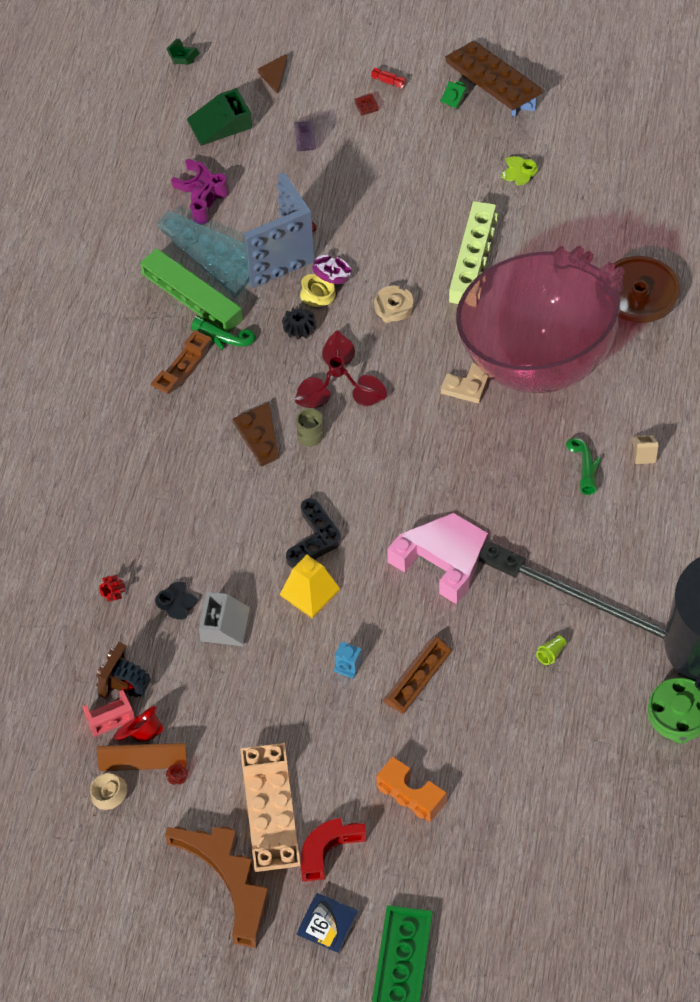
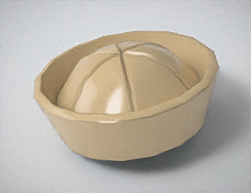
(108, 791)

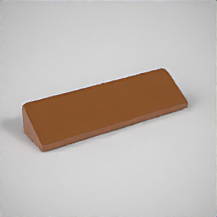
(417, 675)
(141, 756)

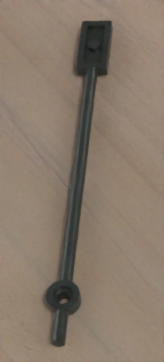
(512, 564)

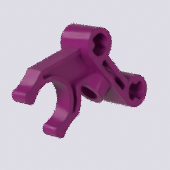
(204, 189)

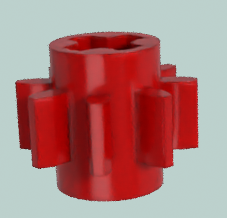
(112, 588)

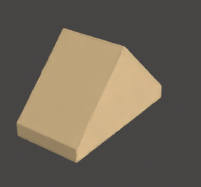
(645, 449)

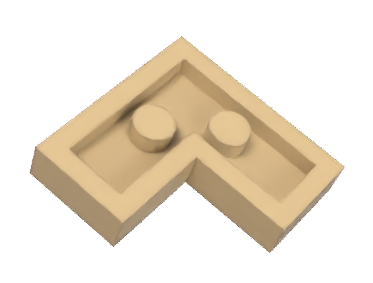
(466, 388)

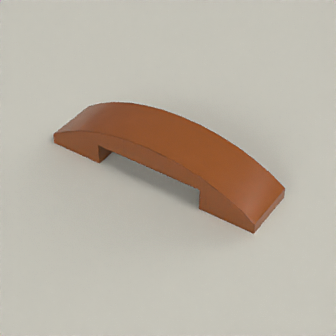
(184, 364)

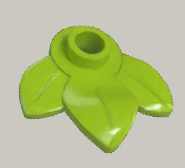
(519, 170)

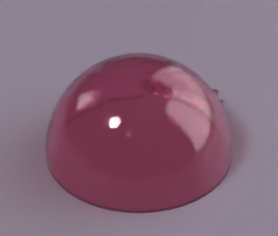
(541, 319)

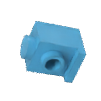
(347, 659)

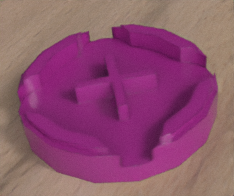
(331, 270)

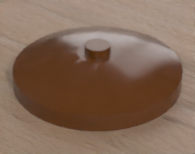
(649, 289)

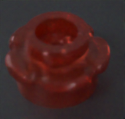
(176, 769)

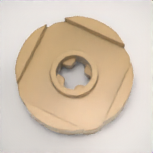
(391, 313)

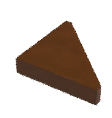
(274, 72)

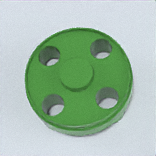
(677, 709)

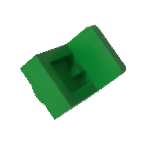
(454, 94)

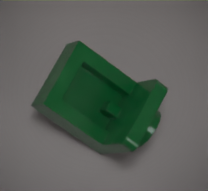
(181, 54)

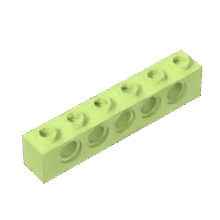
(473, 248)

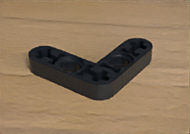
(321, 537)

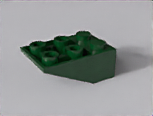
(221, 117)

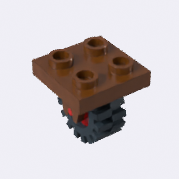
(121, 674)

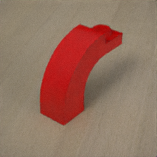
(322, 841)

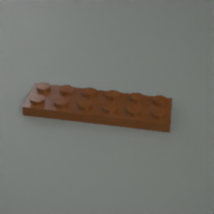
(493, 75)

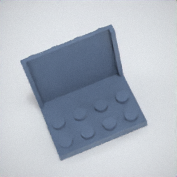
(282, 243)

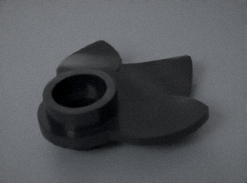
(178, 600)

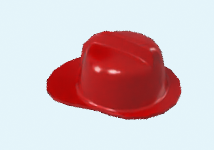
(142, 728)

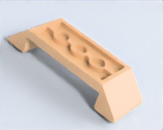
(270, 807)

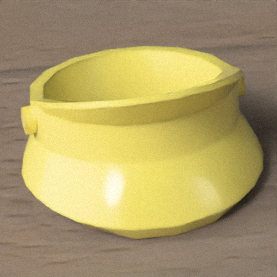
(316, 291)

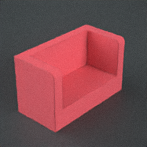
(109, 715)

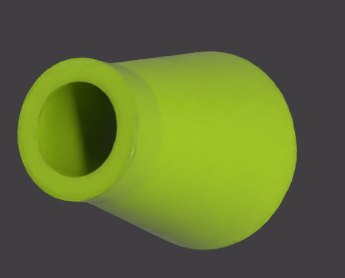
(550, 651)

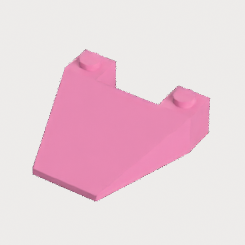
(447, 543)

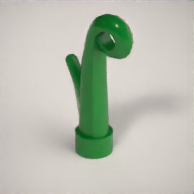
(201, 325)
(589, 468)

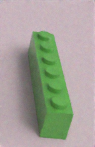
(191, 290)

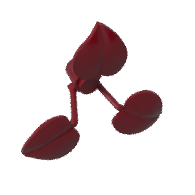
(336, 353)

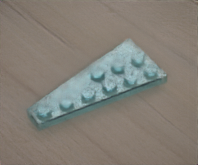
(216, 253)

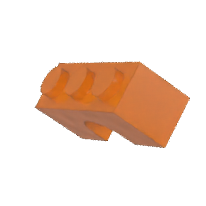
(424, 801)

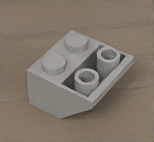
(223, 620)

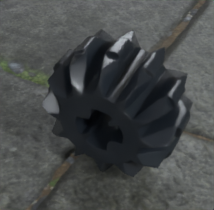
(299, 322)

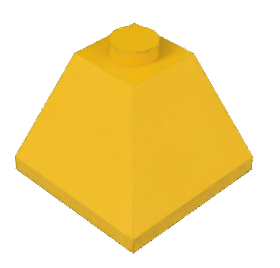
(309, 587)

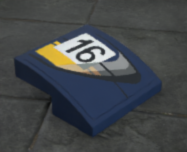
(327, 922)

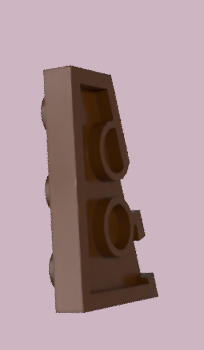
(258, 433)

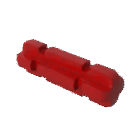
(388, 78)

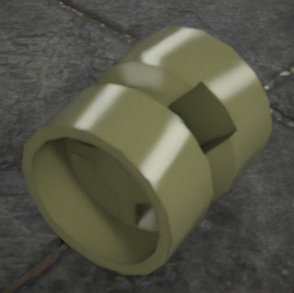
(309, 427)

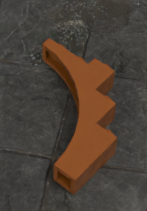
(235, 871)

